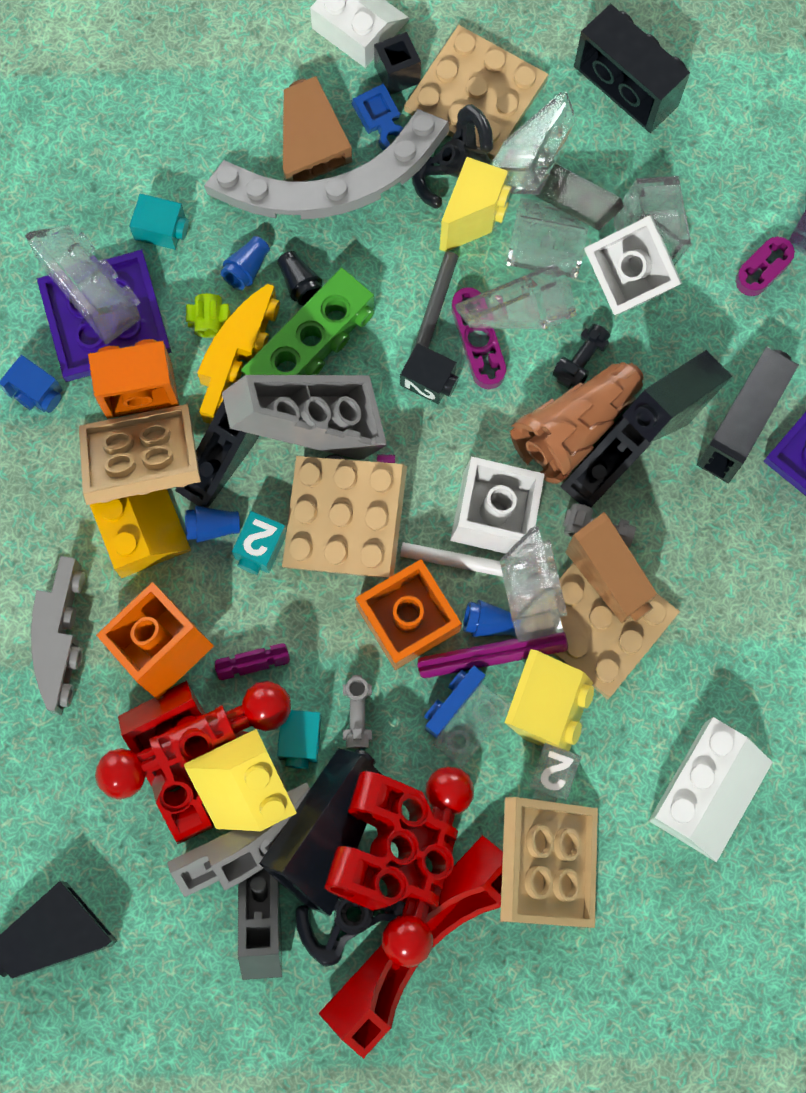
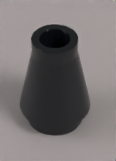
(299, 278)

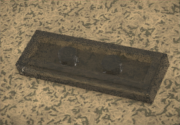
(580, 197)

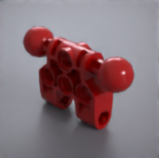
(124, 771)
(426, 833)

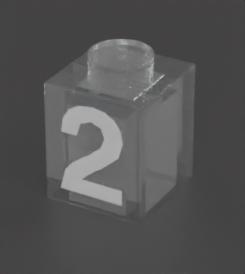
(553, 774)

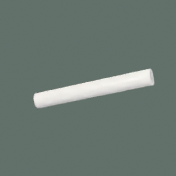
(451, 559)

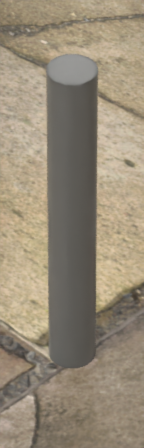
(437, 299)

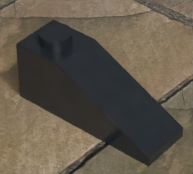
(217, 458)
(605, 463)

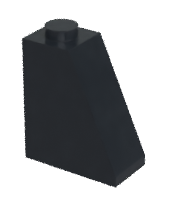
(52, 933)

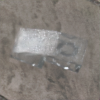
(472, 725)

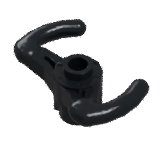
(454, 152)
(332, 952)

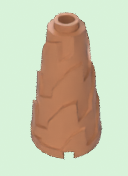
(566, 428)

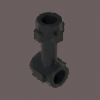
(572, 372)

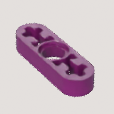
(477, 365)

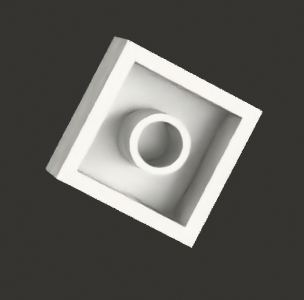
(496, 505)

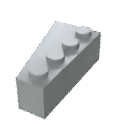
(309, 410)

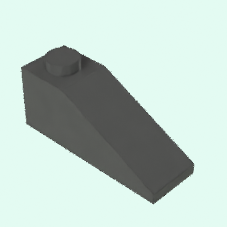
(259, 927)

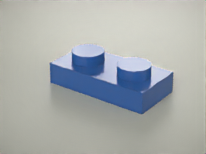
(462, 686)

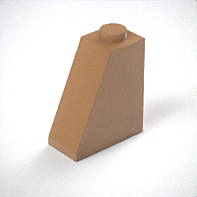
(311, 133)
(611, 569)

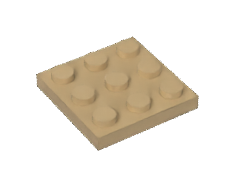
(481, 75)
(138, 454)
(344, 516)
(599, 641)
(549, 863)

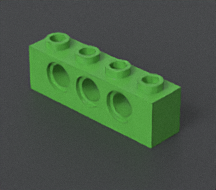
(338, 294)

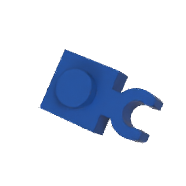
(378, 112)

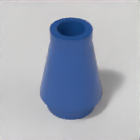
(243, 265)
(210, 523)
(487, 620)

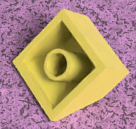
(475, 204)
(549, 702)
(240, 785)

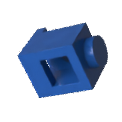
(31, 385)

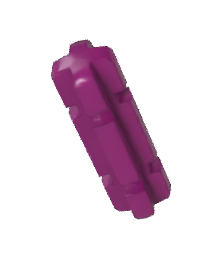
(252, 661)

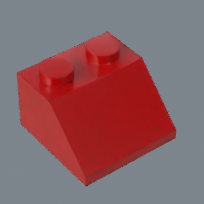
(157, 717)

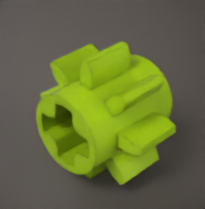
(207, 315)

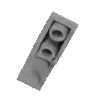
(51, 648)
(230, 856)

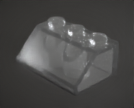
(85, 280)

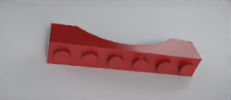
(368, 1001)

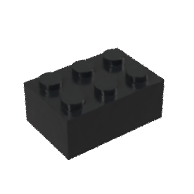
(631, 67)

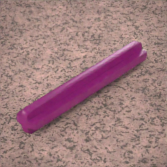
(489, 655)

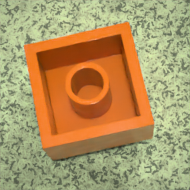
(133, 378)
(408, 614)
(154, 641)

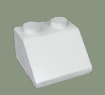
(356, 25)
(633, 265)

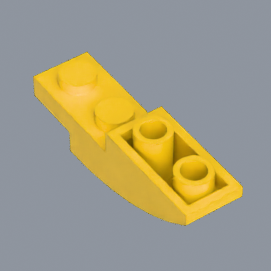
(237, 340)

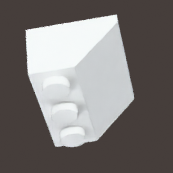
(711, 789)

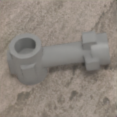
(581, 515)
(357, 691)

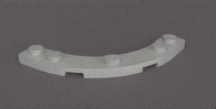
(334, 194)

